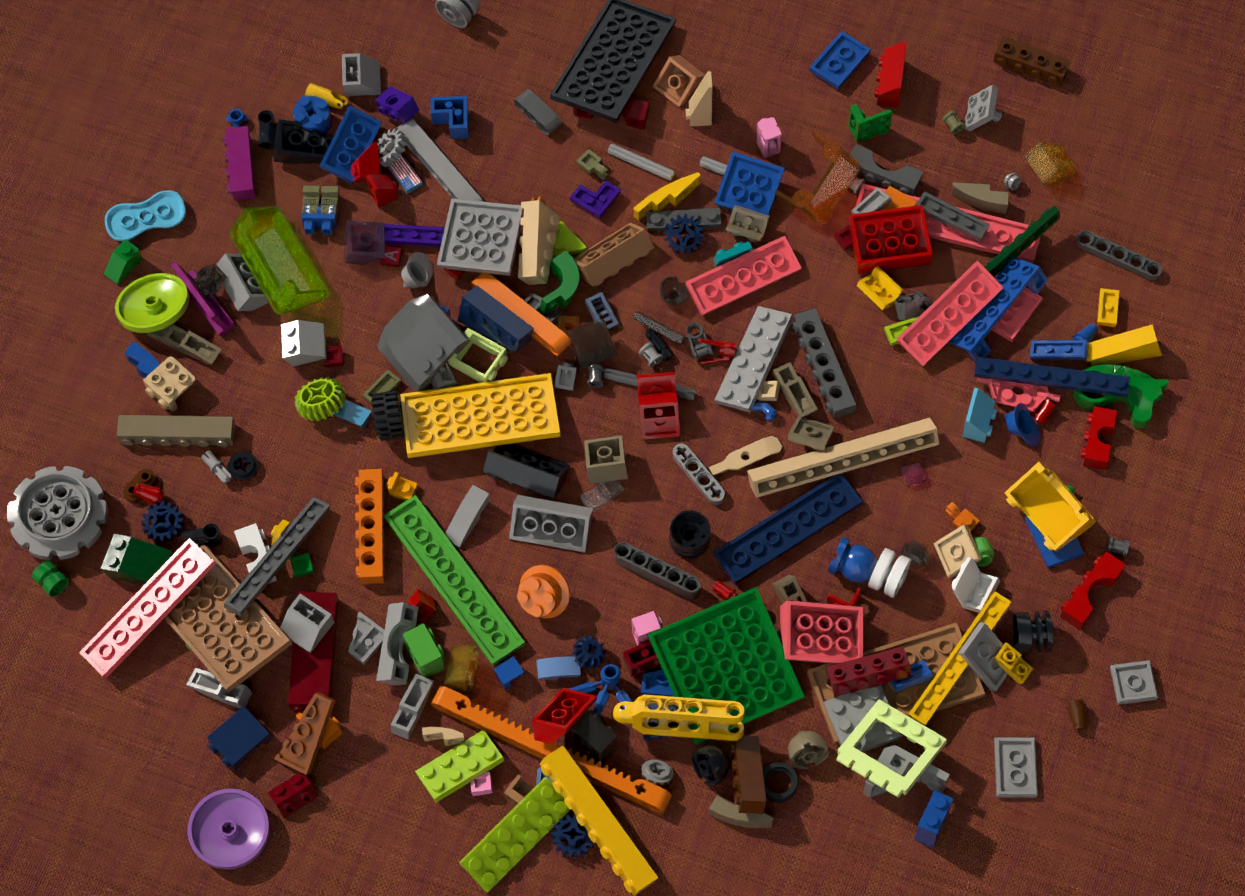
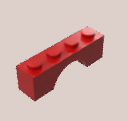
(1105, 572)

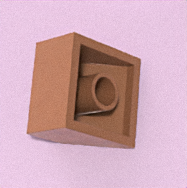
(678, 80)

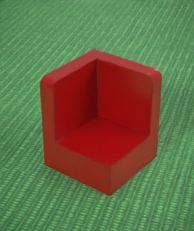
(425, 603)

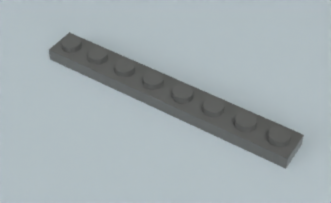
(276, 556)

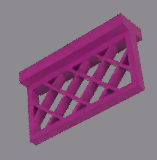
(207, 304)

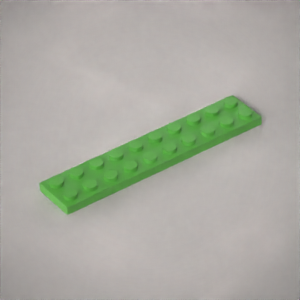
(454, 580)

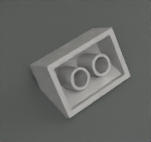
(241, 283)

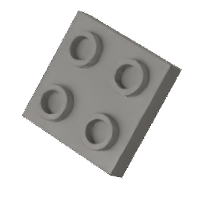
(982, 108)

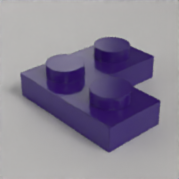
(597, 202)

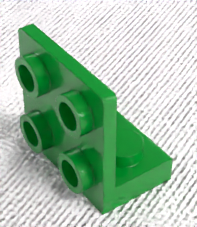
(866, 128)

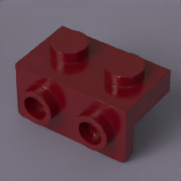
(293, 794)

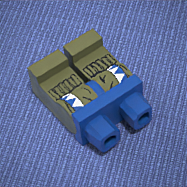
(320, 212)

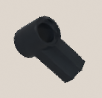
(266, 130)
(201, 535)

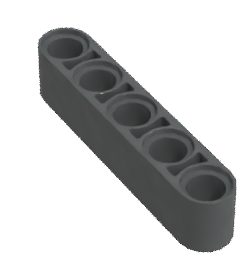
(662, 578)

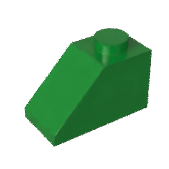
(122, 262)

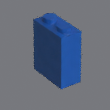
(933, 819)

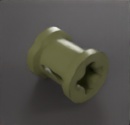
(953, 122)

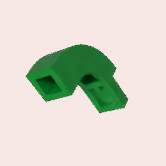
(567, 272)

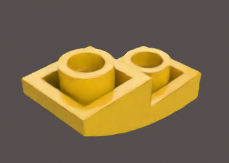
(1013, 664)

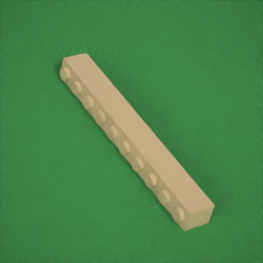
(843, 457)

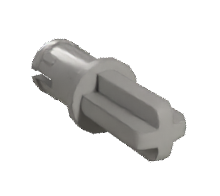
(217, 467)

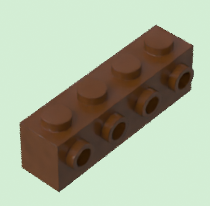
(1031, 61)
(748, 775)

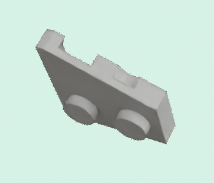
(366, 639)

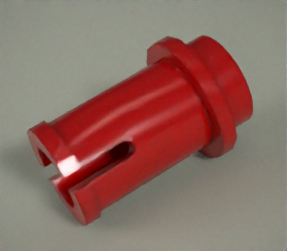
(1044, 412)
(723, 590)

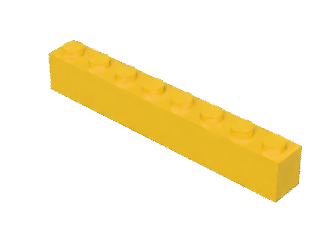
(598, 821)

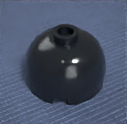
(711, 764)

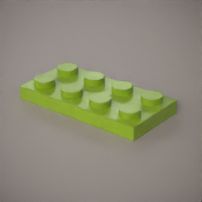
(459, 766)

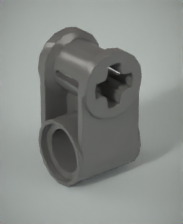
(911, 305)
(698, 349)

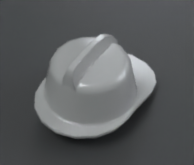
(417, 271)

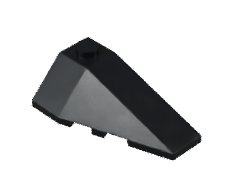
(299, 145)

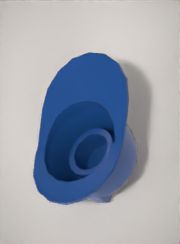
(1022, 424)

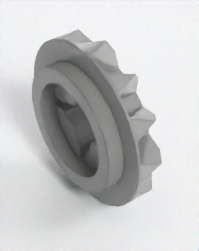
(659, 767)

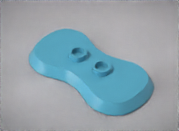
(131, 219)

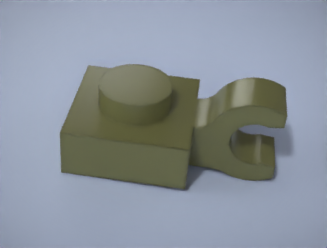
(592, 163)

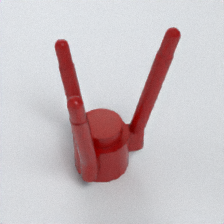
(726, 349)

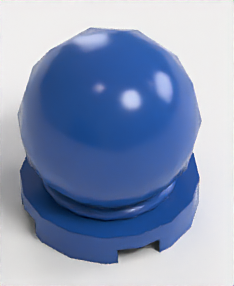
(853, 562)

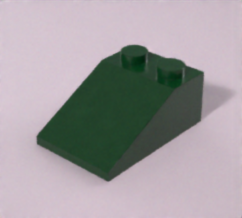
(133, 559)

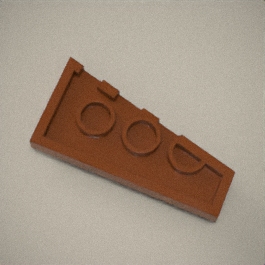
(304, 742)

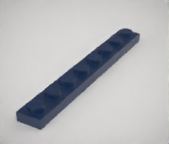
(1052, 376)

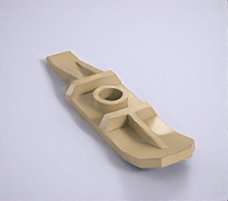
(756, 452)

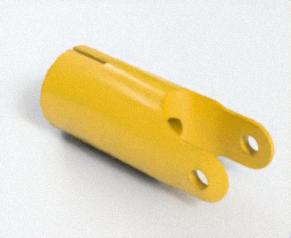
(331, 97)

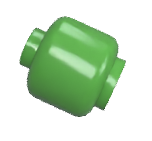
(985, 549)

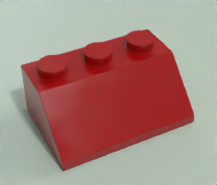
(890, 75)
(560, 714)

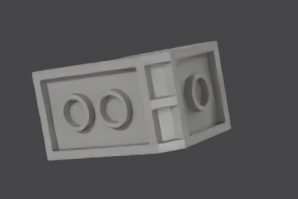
(901, 762)

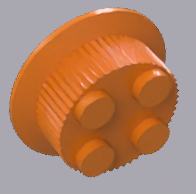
(543, 592)

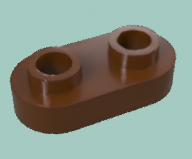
(151, 481)

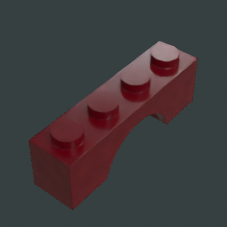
(634, 114)

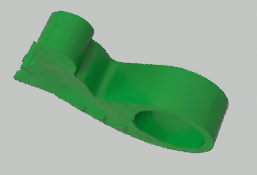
(1142, 393)

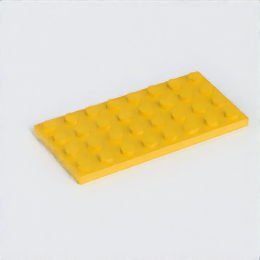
(479, 415)

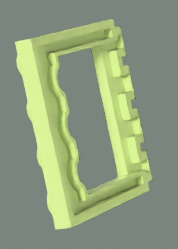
(880, 773)

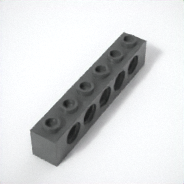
(836, 406)

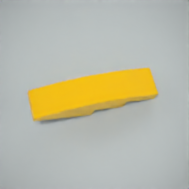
(670, 193)

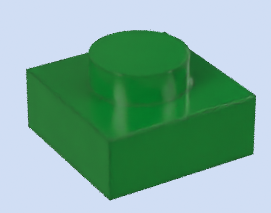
(301, 565)

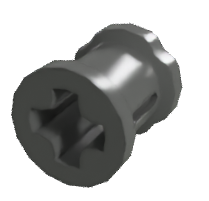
(595, 376)
(1118, 546)

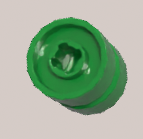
(50, 578)

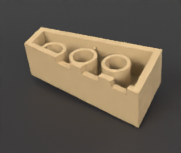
(537, 242)

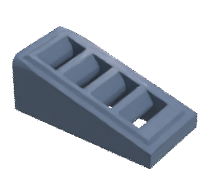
(604, 304)

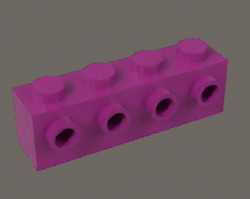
(240, 163)

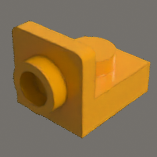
(401, 487)

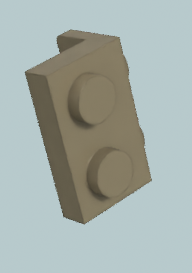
(748, 223)

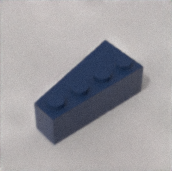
(493, 319)

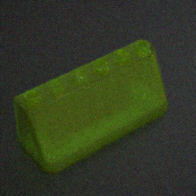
(277, 259)

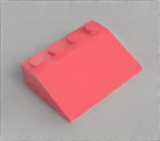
(821, 632)

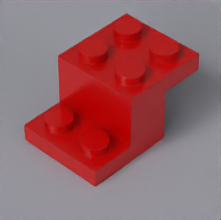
(658, 405)

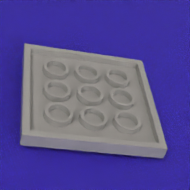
(480, 237)

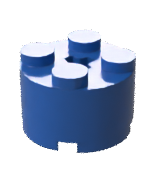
(313, 114)

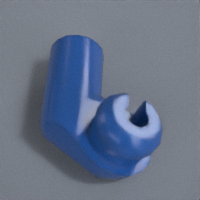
(766, 408)

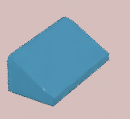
(354, 414)

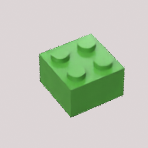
(424, 651)

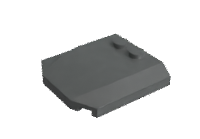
(421, 341)

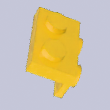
(880, 288)

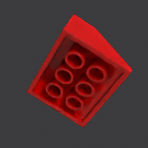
(890, 239)

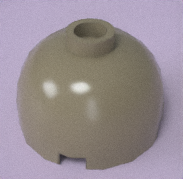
(807, 748)

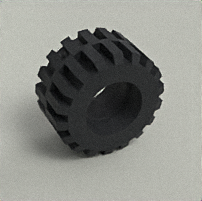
(388, 415)

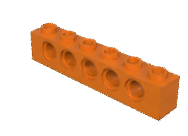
(375, 572)

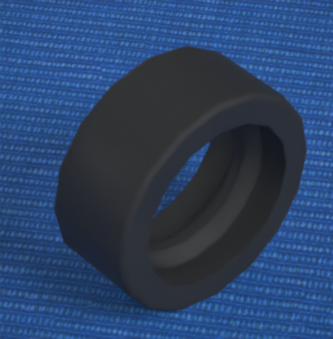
(785, 768)

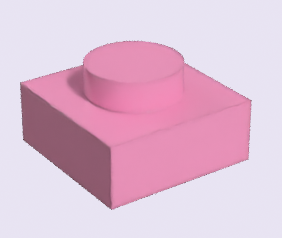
(482, 785)

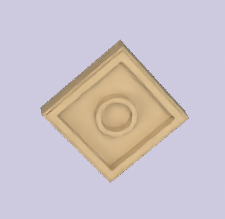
(955, 549)

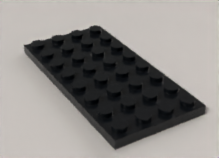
(613, 59)

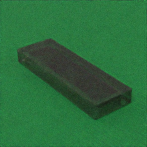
(660, 327)

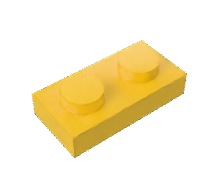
(1108, 307)

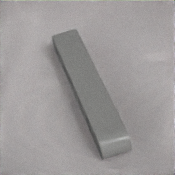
(437, 163)

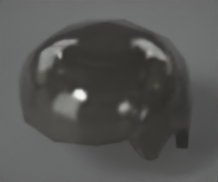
(673, 292)

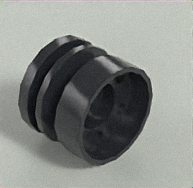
(689, 524)
(1036, 631)

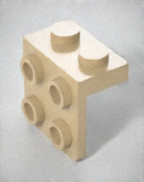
(168, 383)

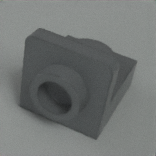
(566, 376)

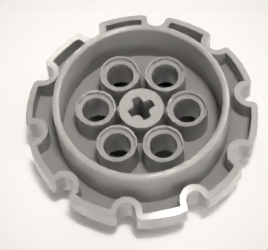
(65, 540)

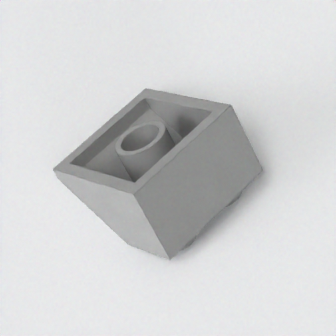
(303, 342)

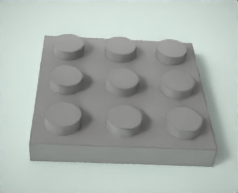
(849, 710)

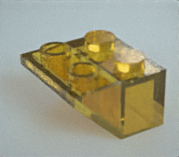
(1050, 163)
(461, 668)

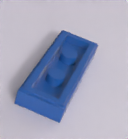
(1059, 350)

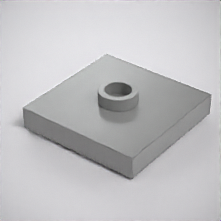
(1133, 682)

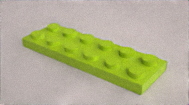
(515, 835)

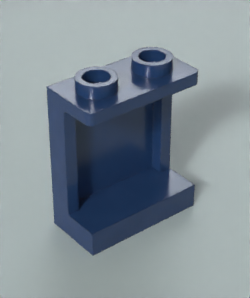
(237, 738)

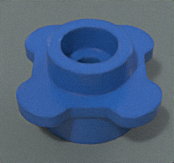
(234, 114)

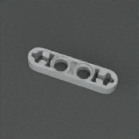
(696, 475)

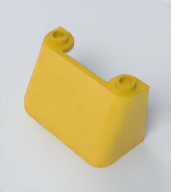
(1050, 506)

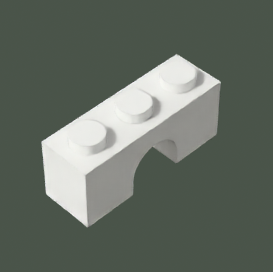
(251, 540)

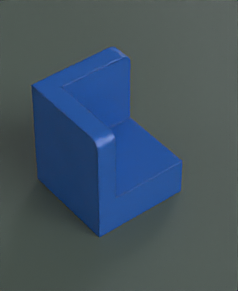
(508, 672)

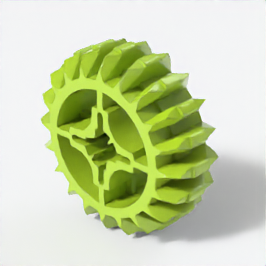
(320, 399)

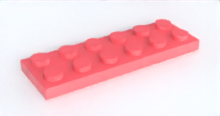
(743, 275)
(949, 313)

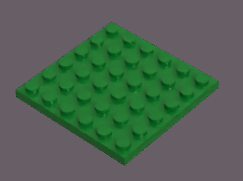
(728, 656)

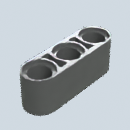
(538, 112)

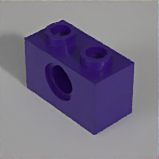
(397, 105)

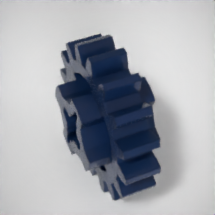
(675, 233)
(162, 530)
(566, 834)

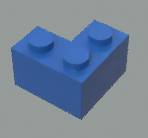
(452, 111)

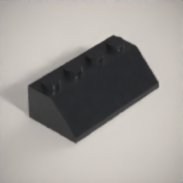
(526, 469)

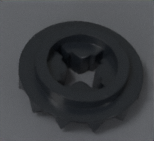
(234, 465)

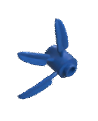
(609, 680)

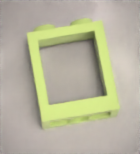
(486, 344)

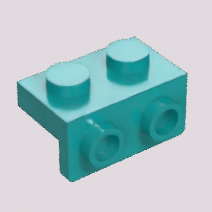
(724, 255)

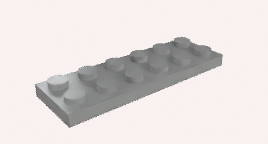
(754, 359)

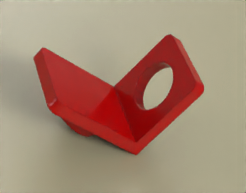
(836, 601)

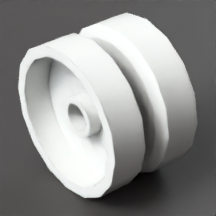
(888, 572)

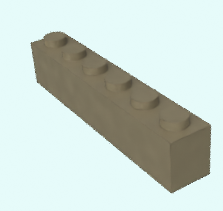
(175, 430)

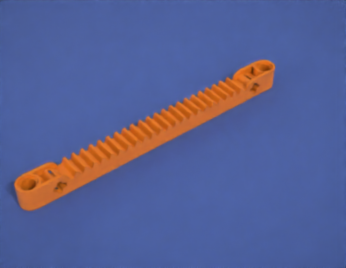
(448, 701)

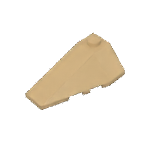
(701, 103)

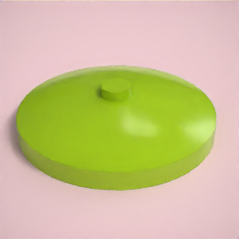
(152, 303)

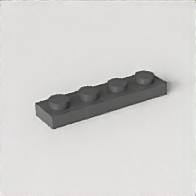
(953, 217)
(708, 218)

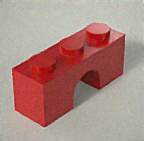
(1097, 453)

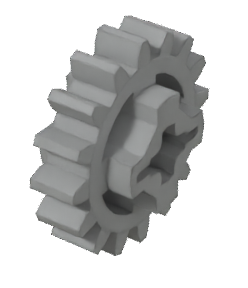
(391, 147)

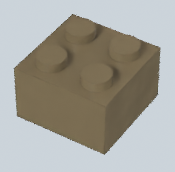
(605, 459)

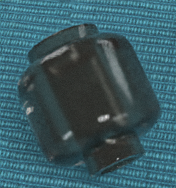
(916, 552)

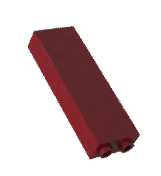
(314, 671)

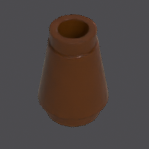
(1077, 714)

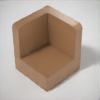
(517, 790)

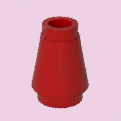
(148, 493)

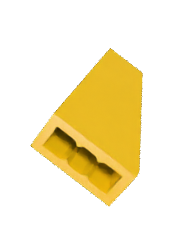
(1125, 347)

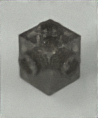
(210, 279)

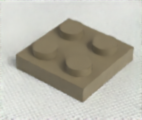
(810, 433)

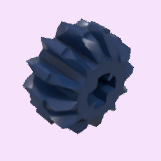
(589, 652)

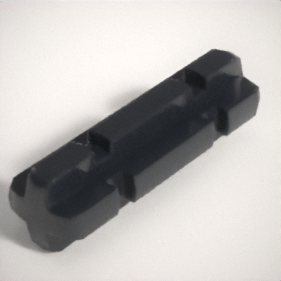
(659, 344)

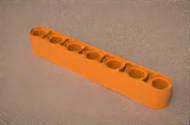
(544, 330)

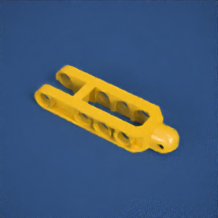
(711, 717)

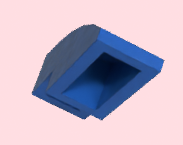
(143, 360)

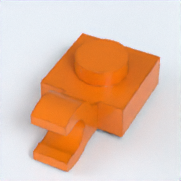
(961, 518)

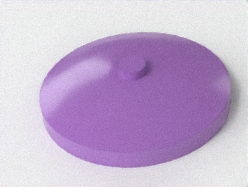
(228, 829)

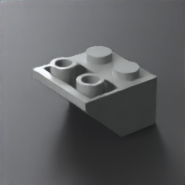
(360, 75)
(306, 623)

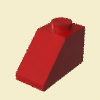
(366, 164)
(382, 189)

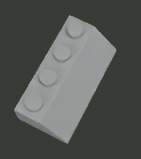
(551, 523)

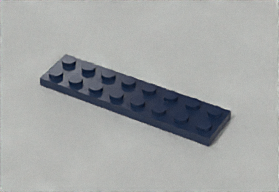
(787, 528)

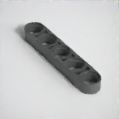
(1125, 262)

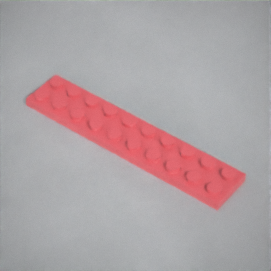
(1000, 233)

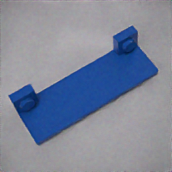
(1014, 279)

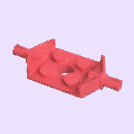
(1032, 396)

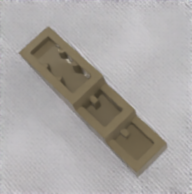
(187, 343)

